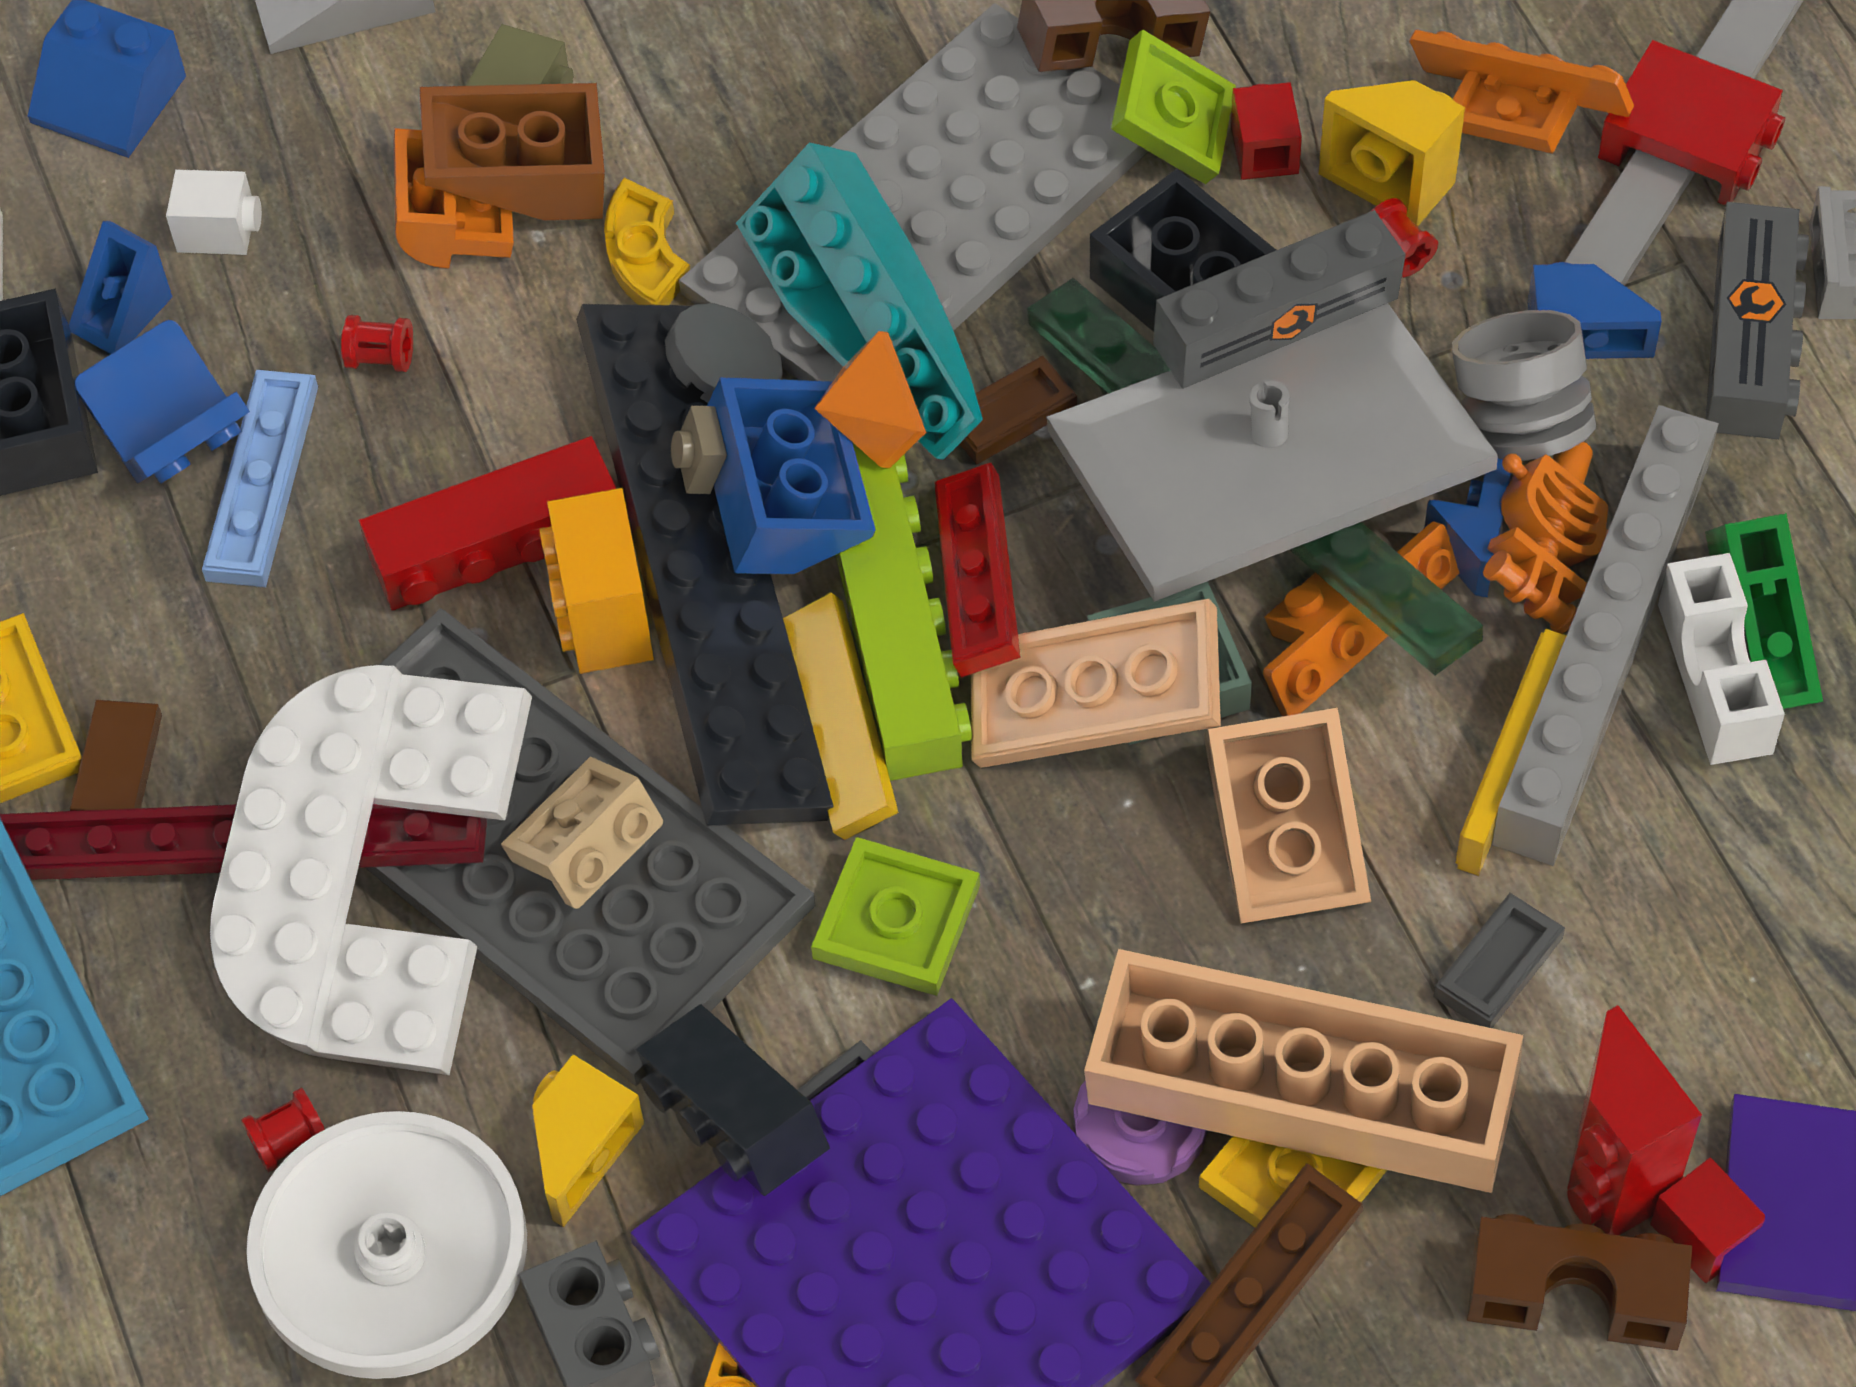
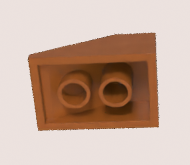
(517, 147)

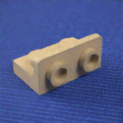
(585, 830)

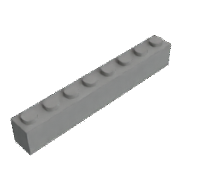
(1604, 637)

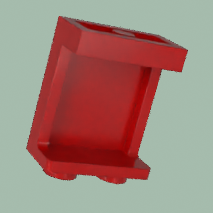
(1696, 118)

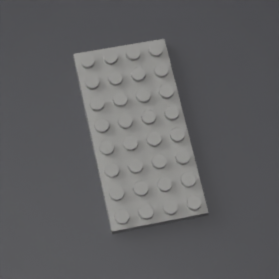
(976, 169)

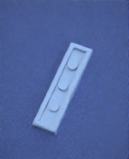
(260, 479)

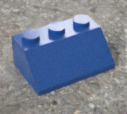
(787, 477)

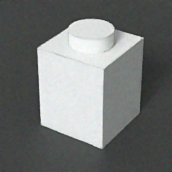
(212, 212)

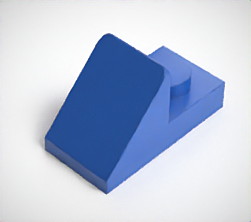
(1473, 526)

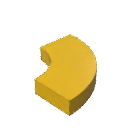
(639, 247)

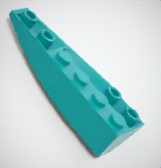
(854, 273)

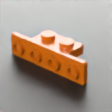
(1519, 94)
(1331, 632)

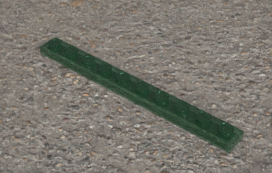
(1349, 560)

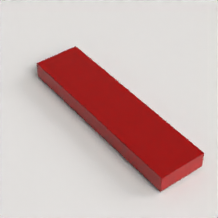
(976, 570)

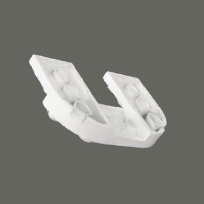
(299, 847)

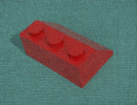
(1630, 1132)

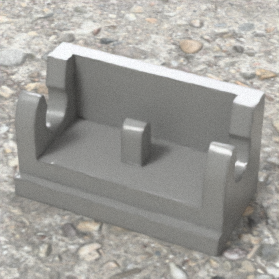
(1834, 252)

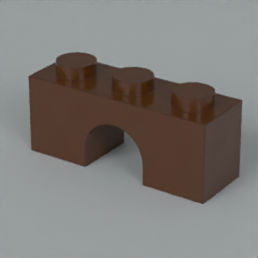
(1068, 31)
(1637, 1277)

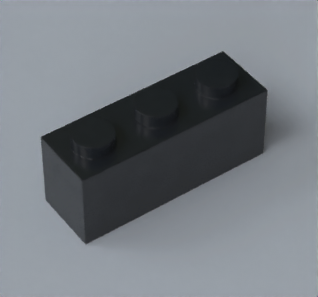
(731, 1100)

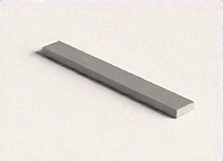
(1651, 185)

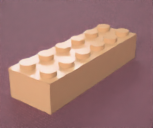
(1304, 1070)

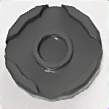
(717, 343)

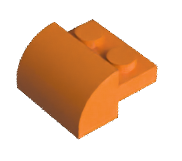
(440, 223)

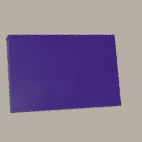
(1802, 1176)

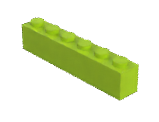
(898, 633)

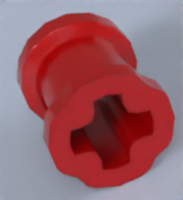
(1416, 244)
(395, 351)
(283, 1129)

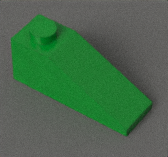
(1776, 613)

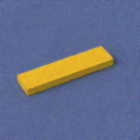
(840, 716)
(1480, 823)

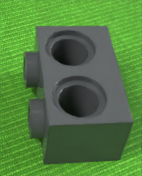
(580, 1331)

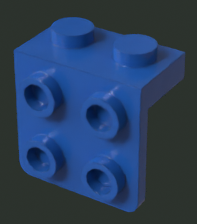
(158, 402)

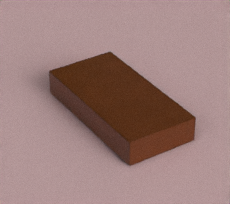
(1017, 408)
(117, 756)

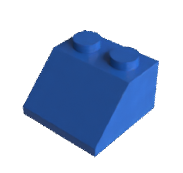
(104, 77)

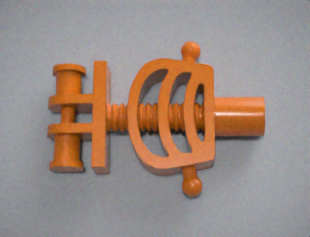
(1551, 527)

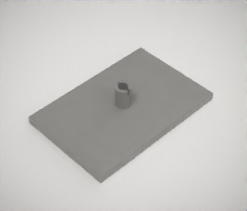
(1269, 451)

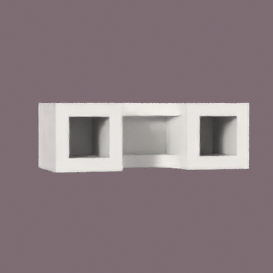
(1728, 694)

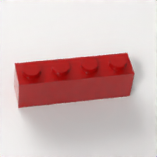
(477, 524)

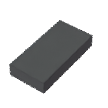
(1499, 962)

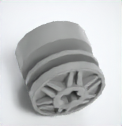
(1526, 382)

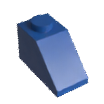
(1610, 314)

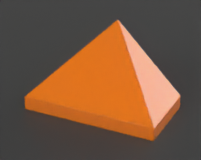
(874, 403)

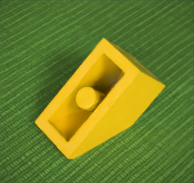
(580, 1131)

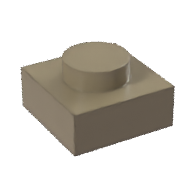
(699, 449)

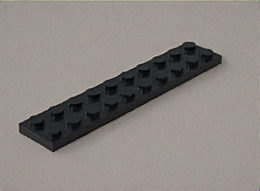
(714, 626)

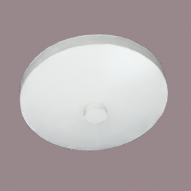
(387, 1244)

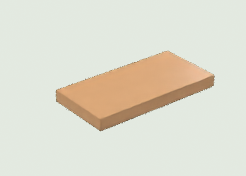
(1099, 685)

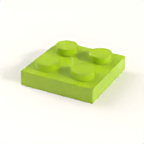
(1173, 107)
(896, 916)

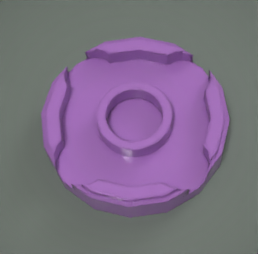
(1136, 1146)

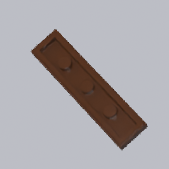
(1255, 1285)

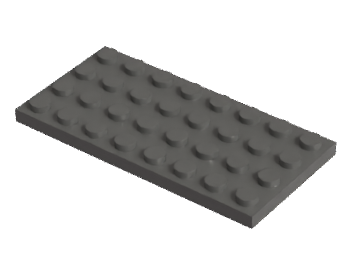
(653, 939)

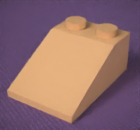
(1287, 815)

